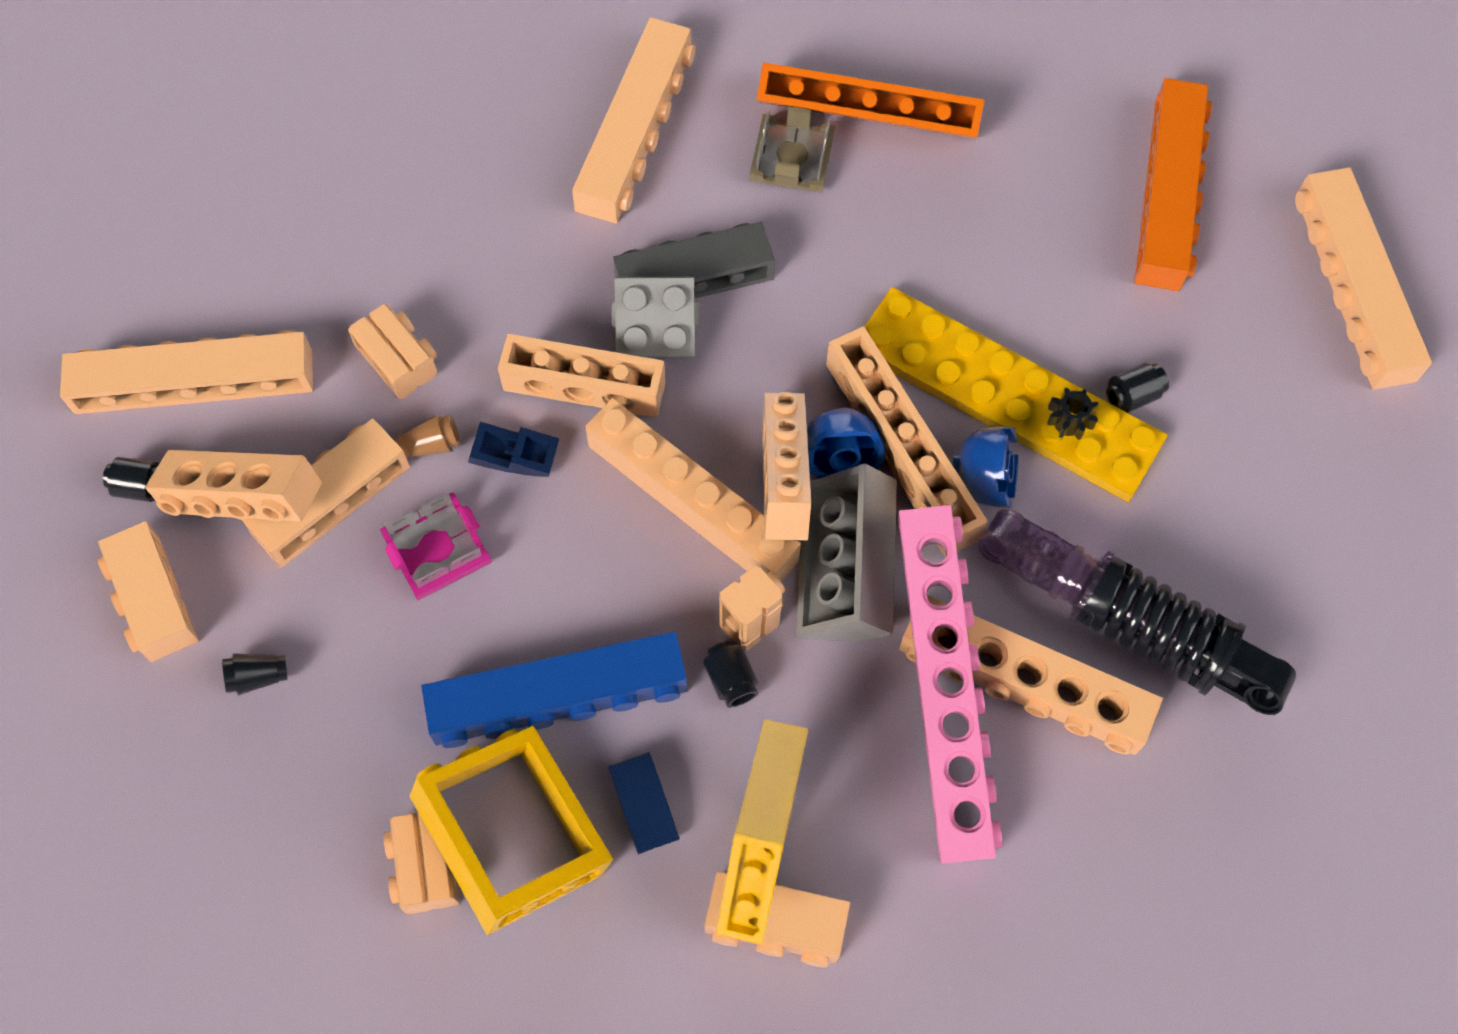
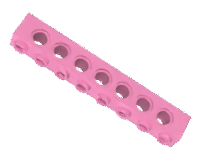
(918, 530)

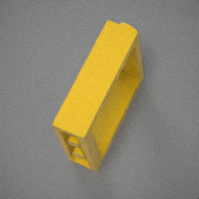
(761, 831)
(489, 908)

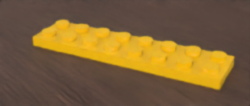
(1009, 391)

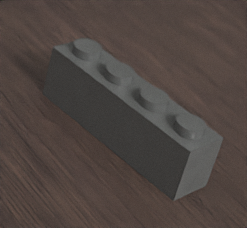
(716, 260)

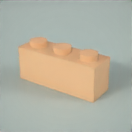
(146, 592)
(796, 924)

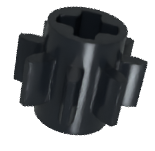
(1077, 403)

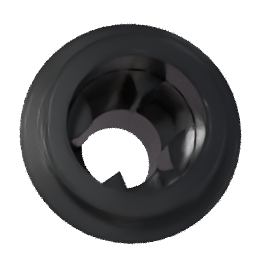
(252, 672)

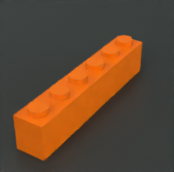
(870, 100)
(1172, 185)

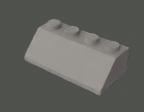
(848, 558)

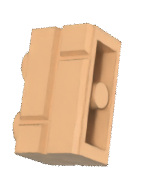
(393, 350)
(751, 607)
(422, 873)

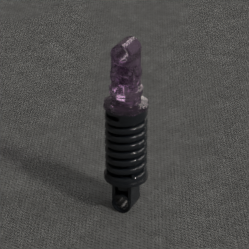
(1142, 613)

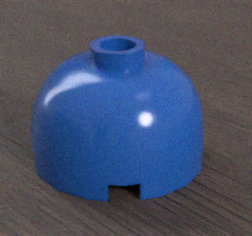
(843, 441)
(989, 465)

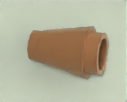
(431, 437)

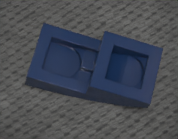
(513, 452)
(643, 803)

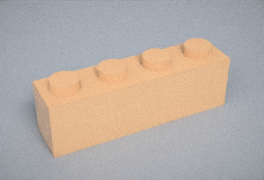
(350, 477)

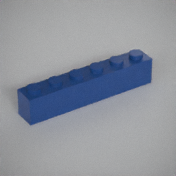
(554, 689)

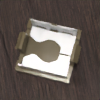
(792, 151)

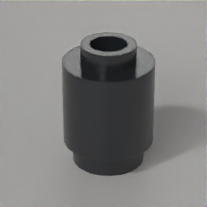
(1137, 386)
(129, 477)
(731, 674)

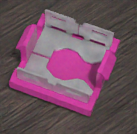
(435, 544)

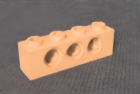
(581, 374)
(785, 467)
(234, 485)

